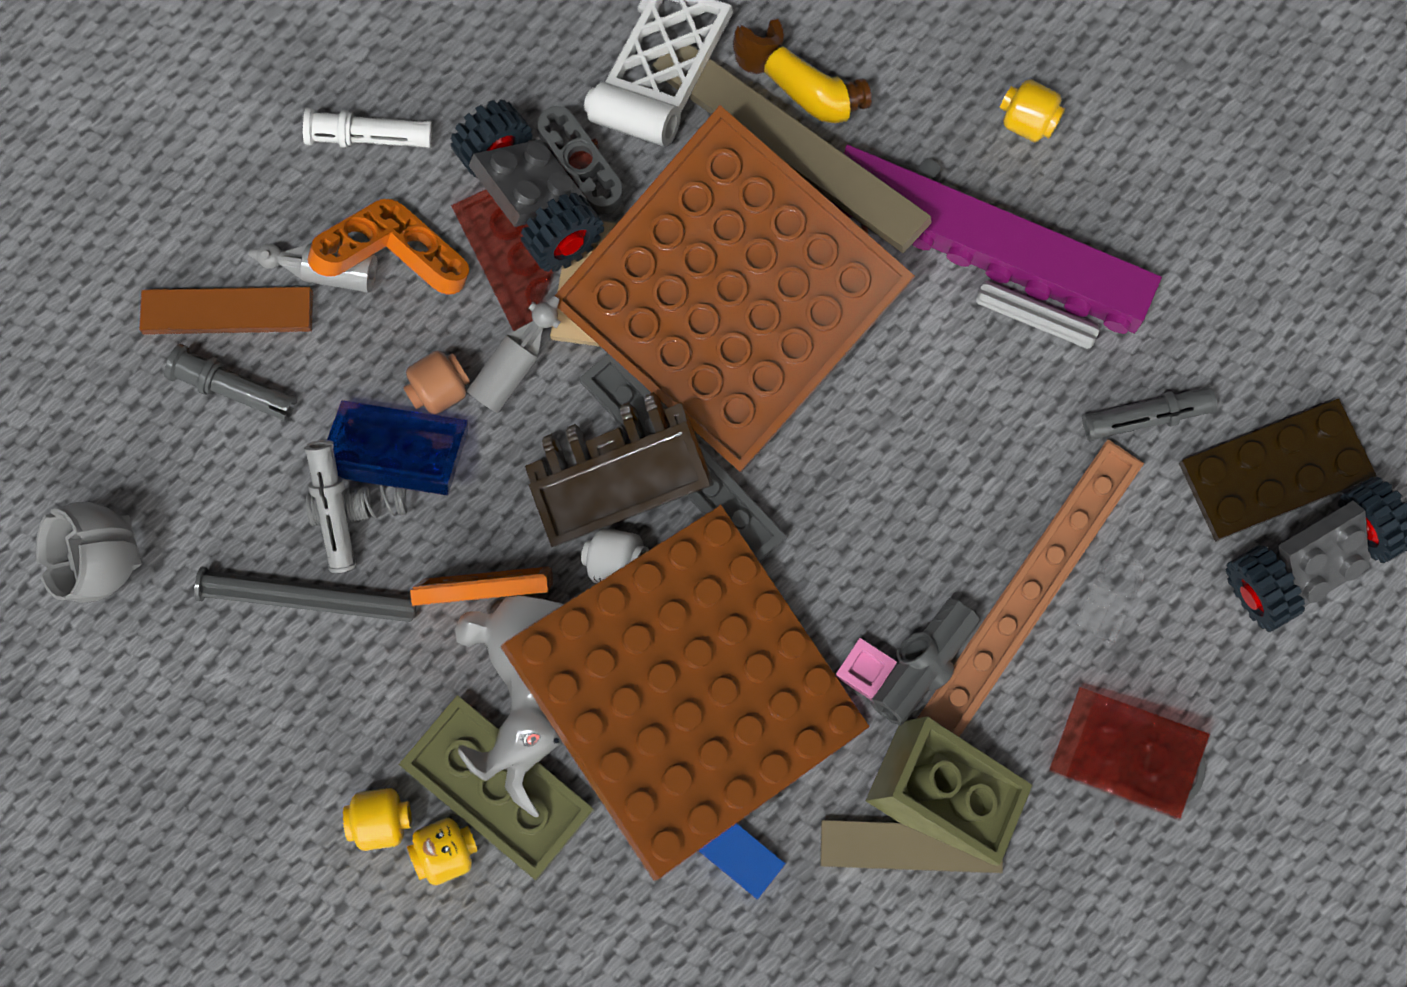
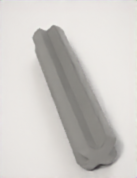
(1037, 314)

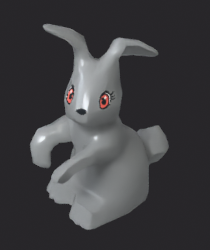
(526, 731)

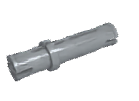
(327, 490)

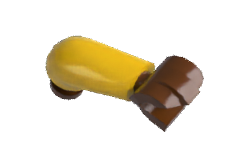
(814, 91)

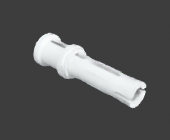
(346, 129)

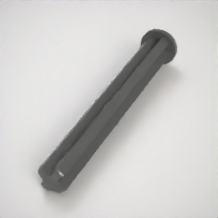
(303, 596)

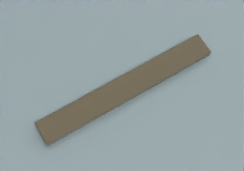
(813, 158)

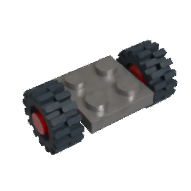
(527, 185)
(1321, 556)

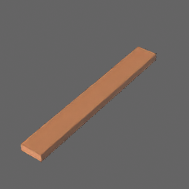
(1032, 588)

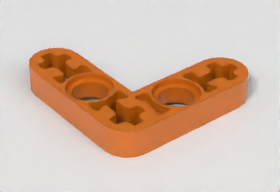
(389, 226)

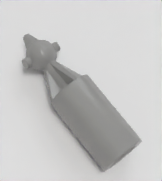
(358, 278)
(513, 358)

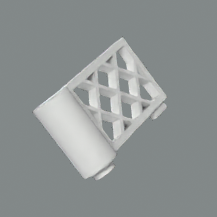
(646, 111)

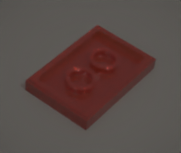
(1129, 753)

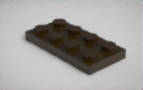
(1277, 469)

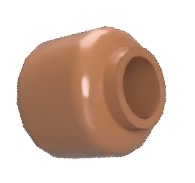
(436, 382)

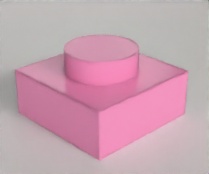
(865, 669)

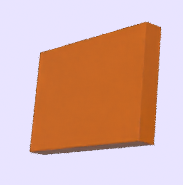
(482, 585)

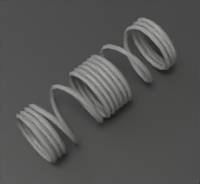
(355, 504)

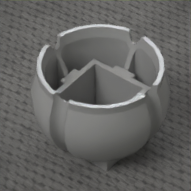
(85, 551)

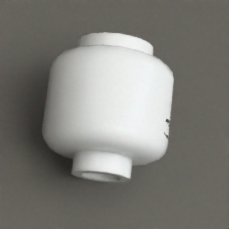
(610, 552)

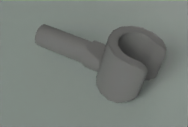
(927, 168)

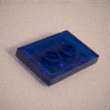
(397, 447)

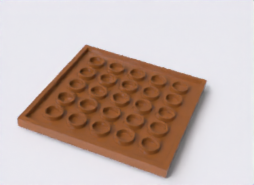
(732, 288)
(685, 690)

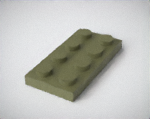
(487, 805)

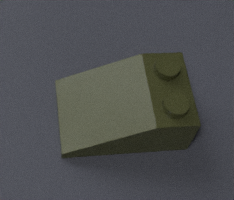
(949, 790)

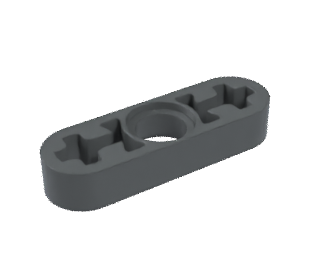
(574, 130)

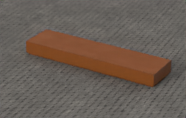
(226, 310)

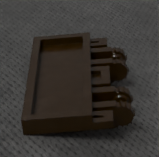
(617, 477)

